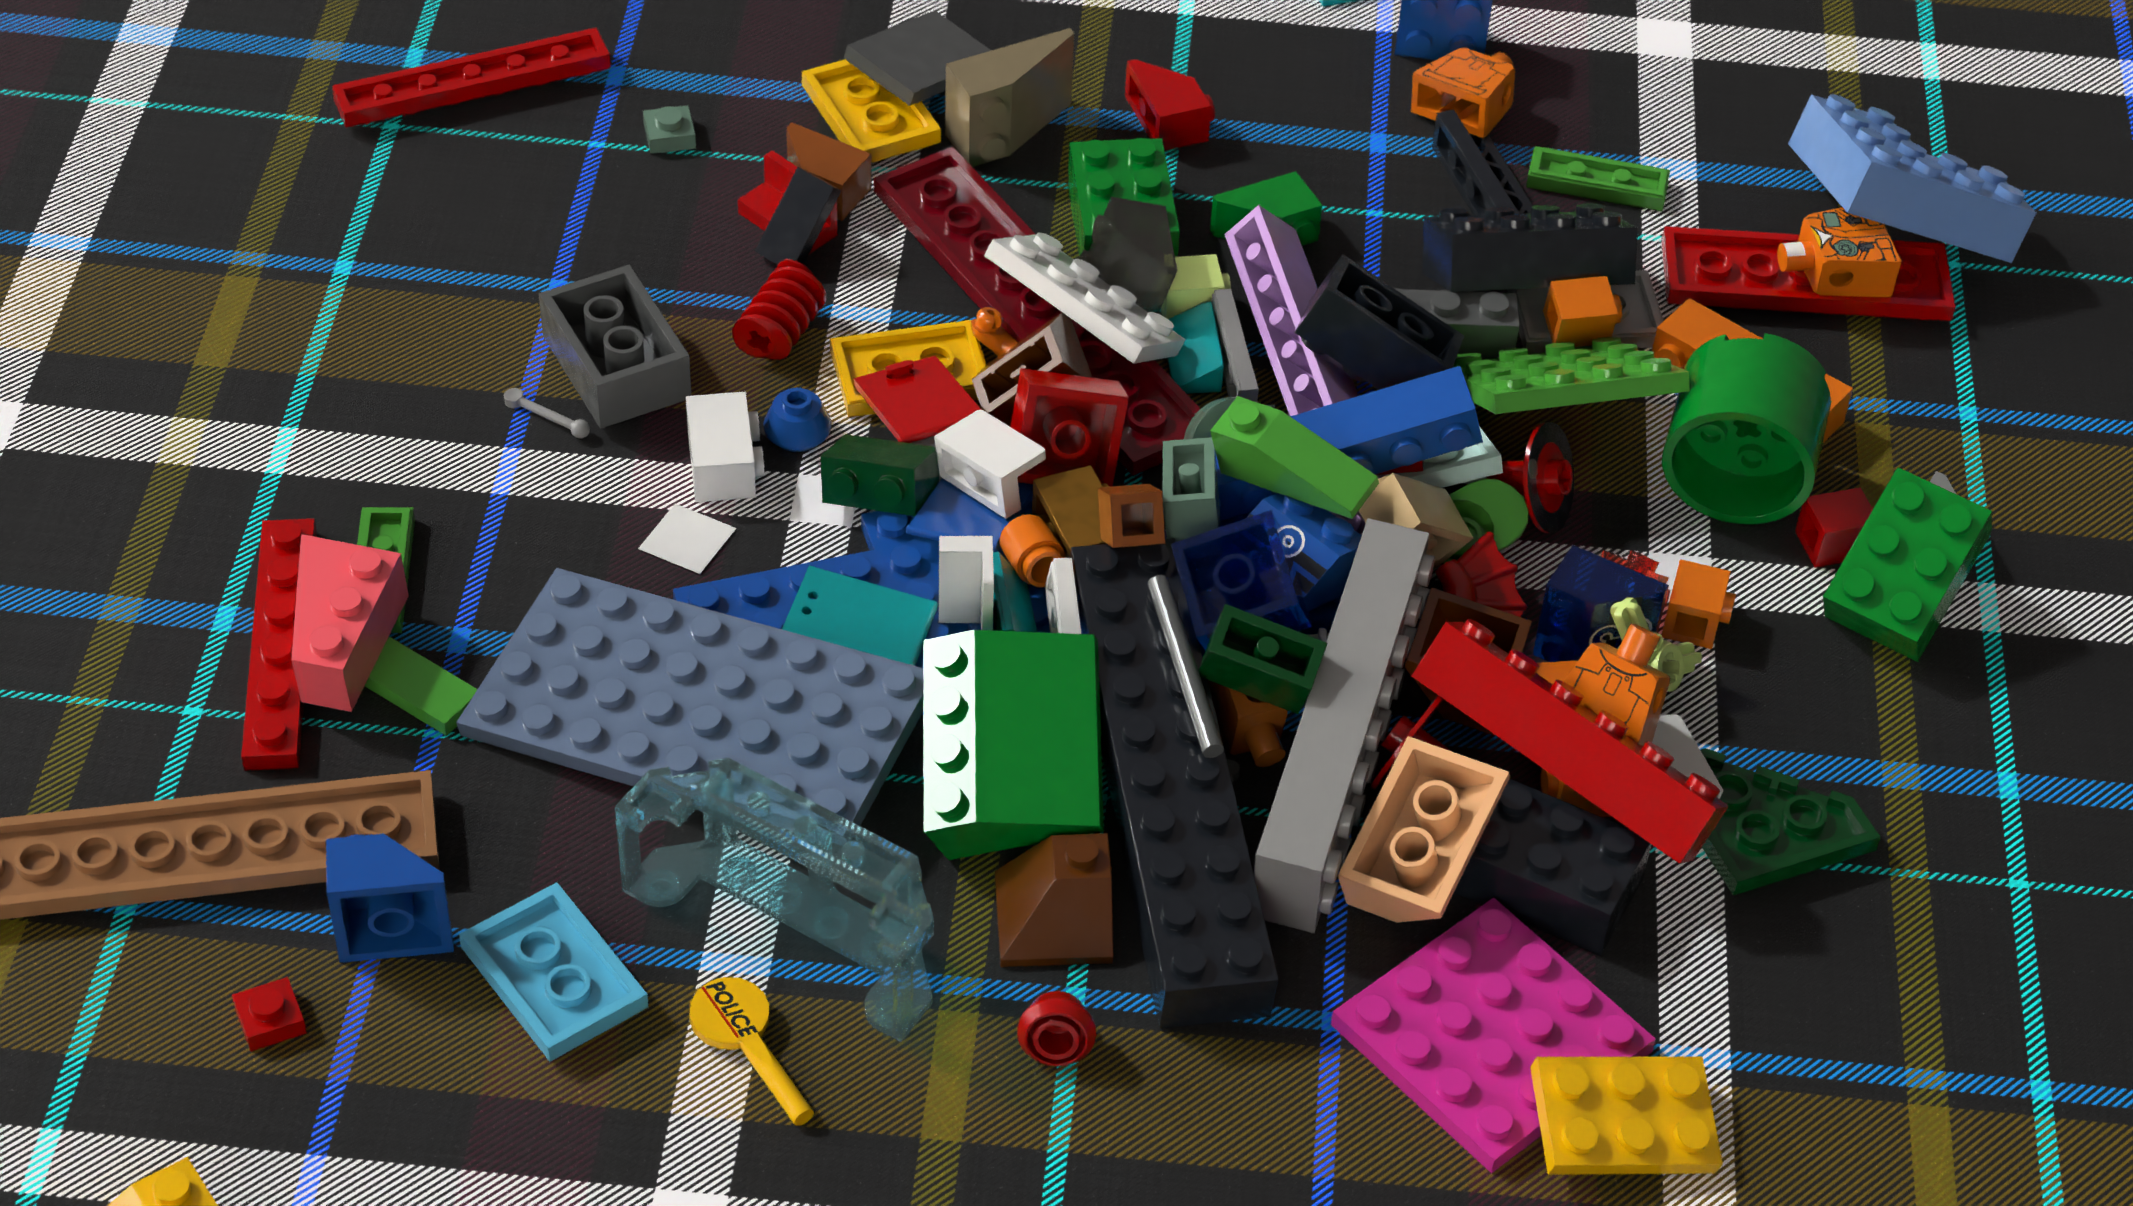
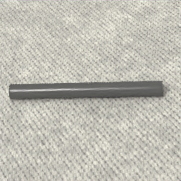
(1185, 666)

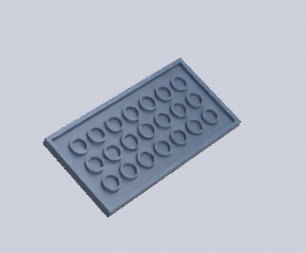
(653, 683)

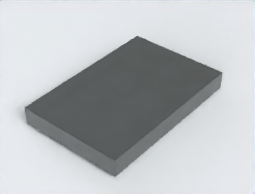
(913, 55)

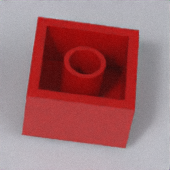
(1073, 419)

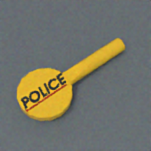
(734, 1016)

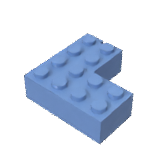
(1893, 181)

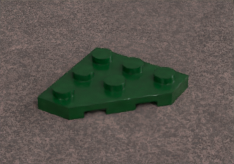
(1780, 828)

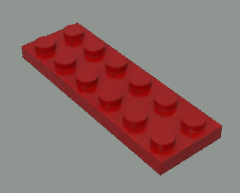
(1744, 272)

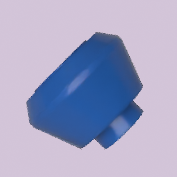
(797, 420)

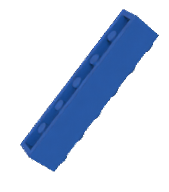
(1381, 430)

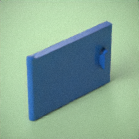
(955, 513)

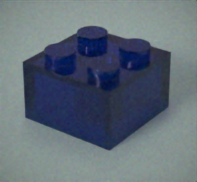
(1244, 568)

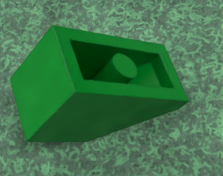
(1282, 196)

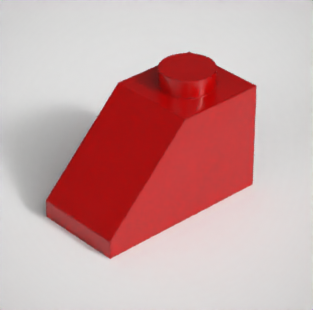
(1168, 104)

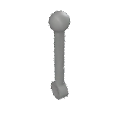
(515, 398)

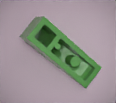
(1288, 458)

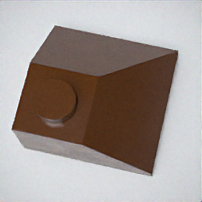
(1056, 903)

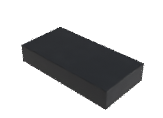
(798, 218)

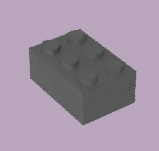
(615, 346)

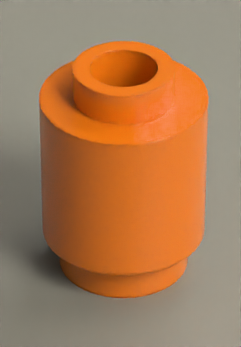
(1030, 548)

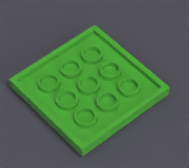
(1568, 376)

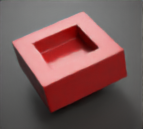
(269, 1014)

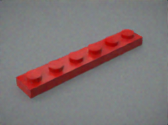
(470, 77)
(273, 699)

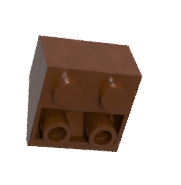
(1047, 349)

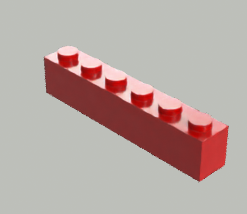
(1570, 740)

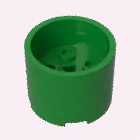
(1748, 429)

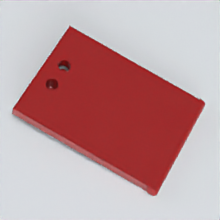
(916, 398)

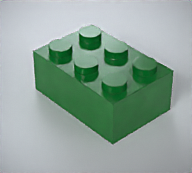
(1120, 170)
(1907, 564)

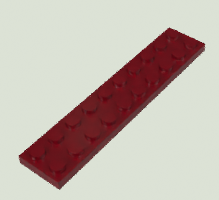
(955, 221)

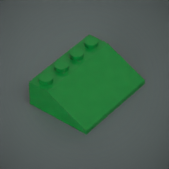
(1010, 739)

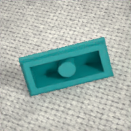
(1199, 361)
(1011, 599)

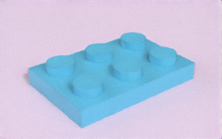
(553, 971)

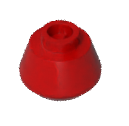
(1056, 1029)

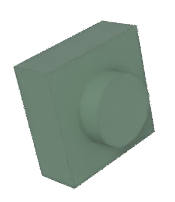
(669, 129)

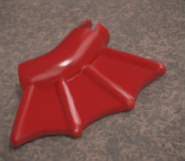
(1483, 577)

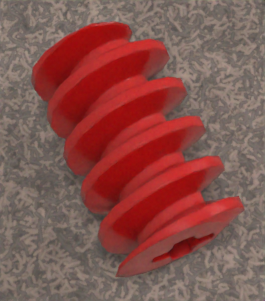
(779, 312)

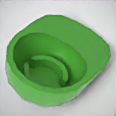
(1493, 508)

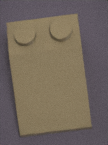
(1007, 95)

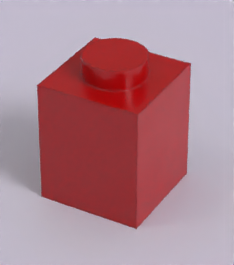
(1831, 524)

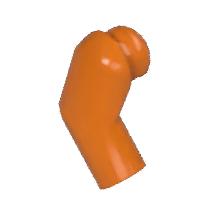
(989, 332)

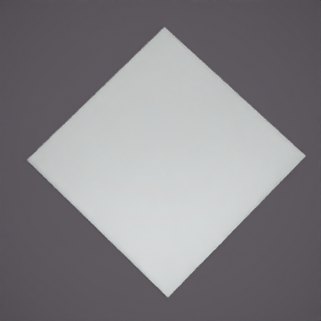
(687, 538)

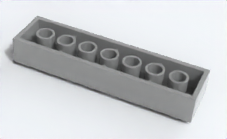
(1342, 726)

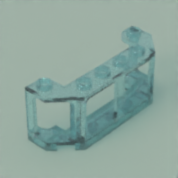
(830, 846)

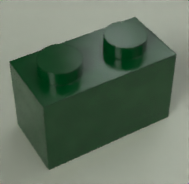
(878, 474)
(1262, 659)

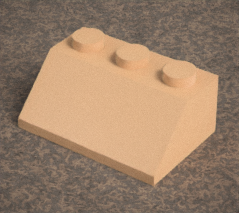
(1420, 833)

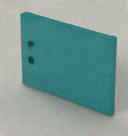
(861, 615)

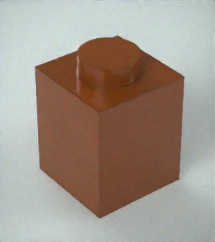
(1131, 515)

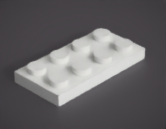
(1085, 298)

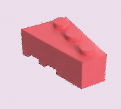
(343, 617)

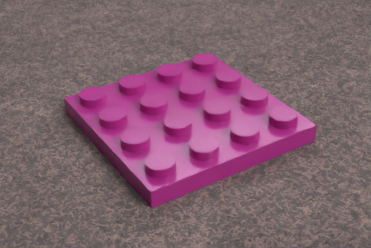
(1470, 1020)

